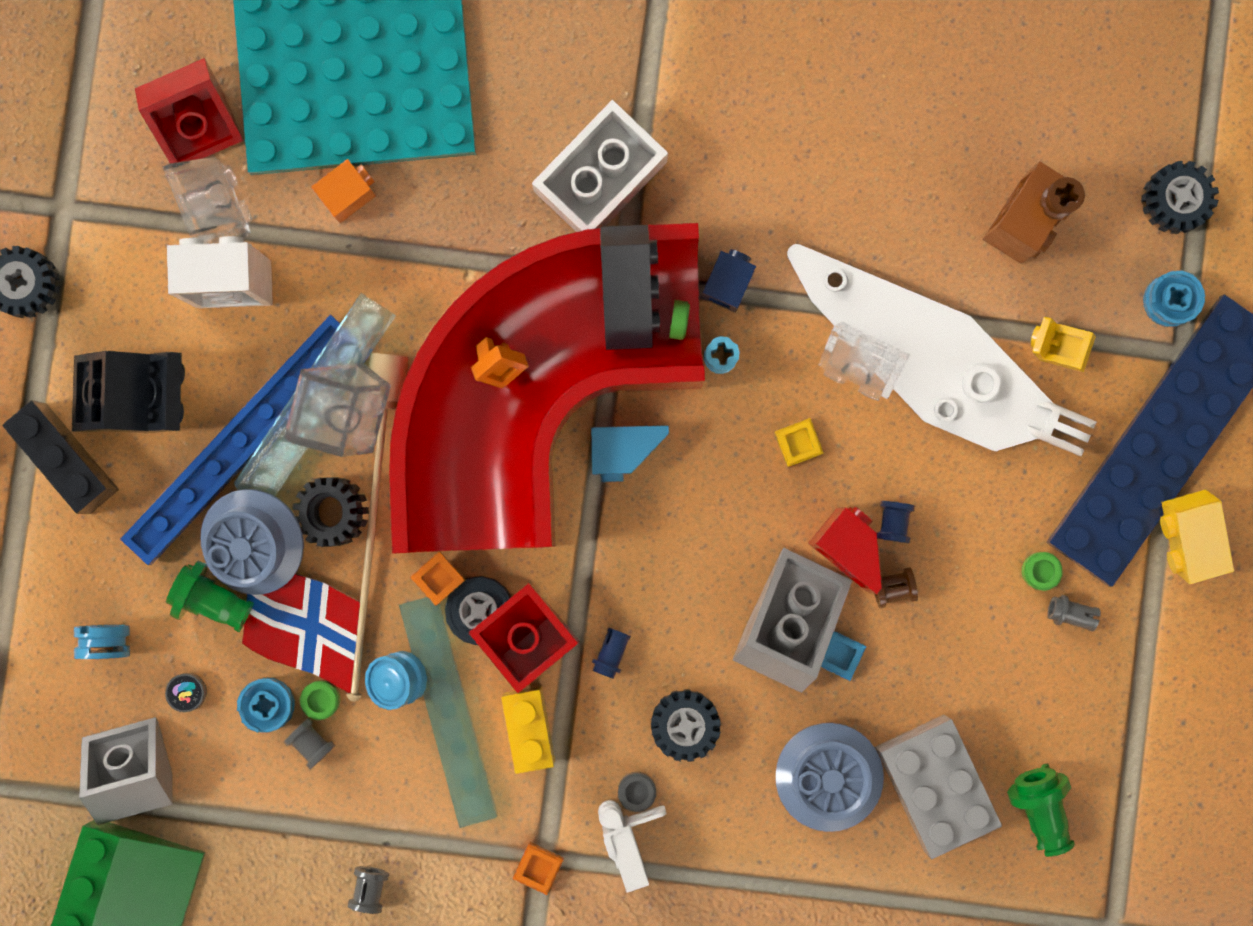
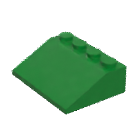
(127, 879)

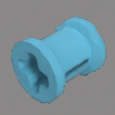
(729, 347)

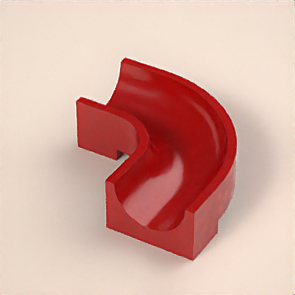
(478, 457)

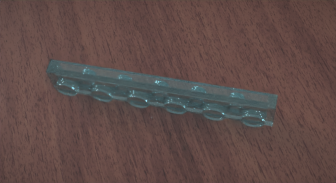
(348, 346)
(449, 713)

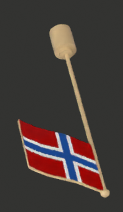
(311, 621)

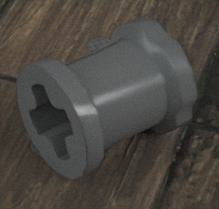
(309, 743)
(368, 890)

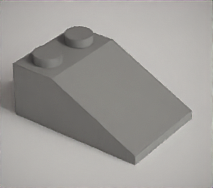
(793, 621)

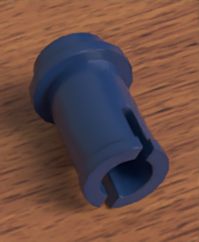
(611, 653)

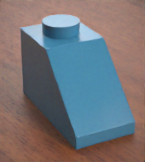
(623, 449)

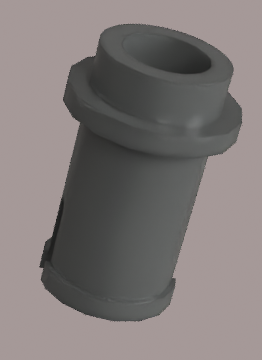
(1073, 613)

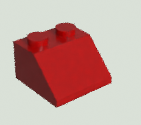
(188, 113)
(851, 547)
(524, 637)

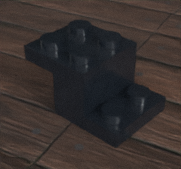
(127, 392)

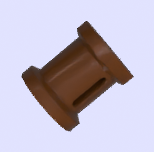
(1073, 195)
(905, 588)

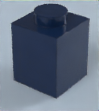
(729, 280)

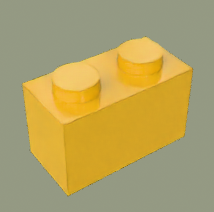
(1196, 537)
(528, 730)

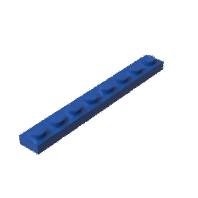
(223, 455)

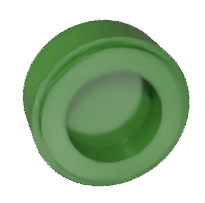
(679, 320)
(1042, 571)
(320, 700)

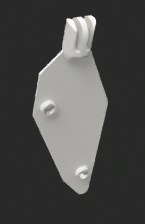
(941, 350)

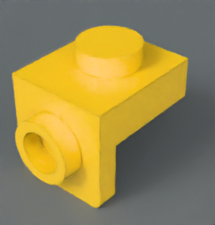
(1062, 344)

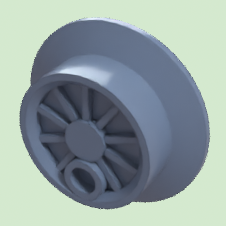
(252, 541)
(829, 777)

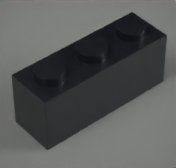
(629, 287)
(60, 457)

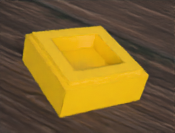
(798, 442)

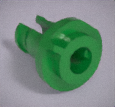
(202, 596)
(1041, 797)

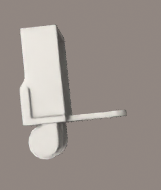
(622, 843)

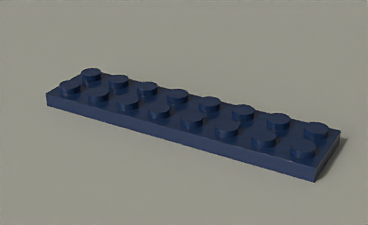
(1161, 445)

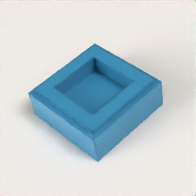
(843, 656)

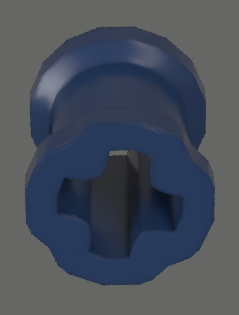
(895, 521)

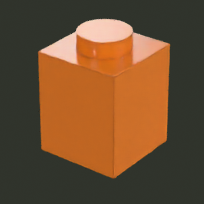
(345, 190)

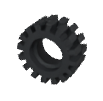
(351, 505)

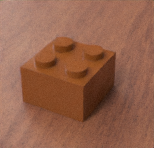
(1021, 225)

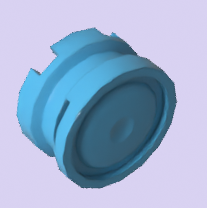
(1174, 298)
(101, 637)
(395, 680)
(265, 705)

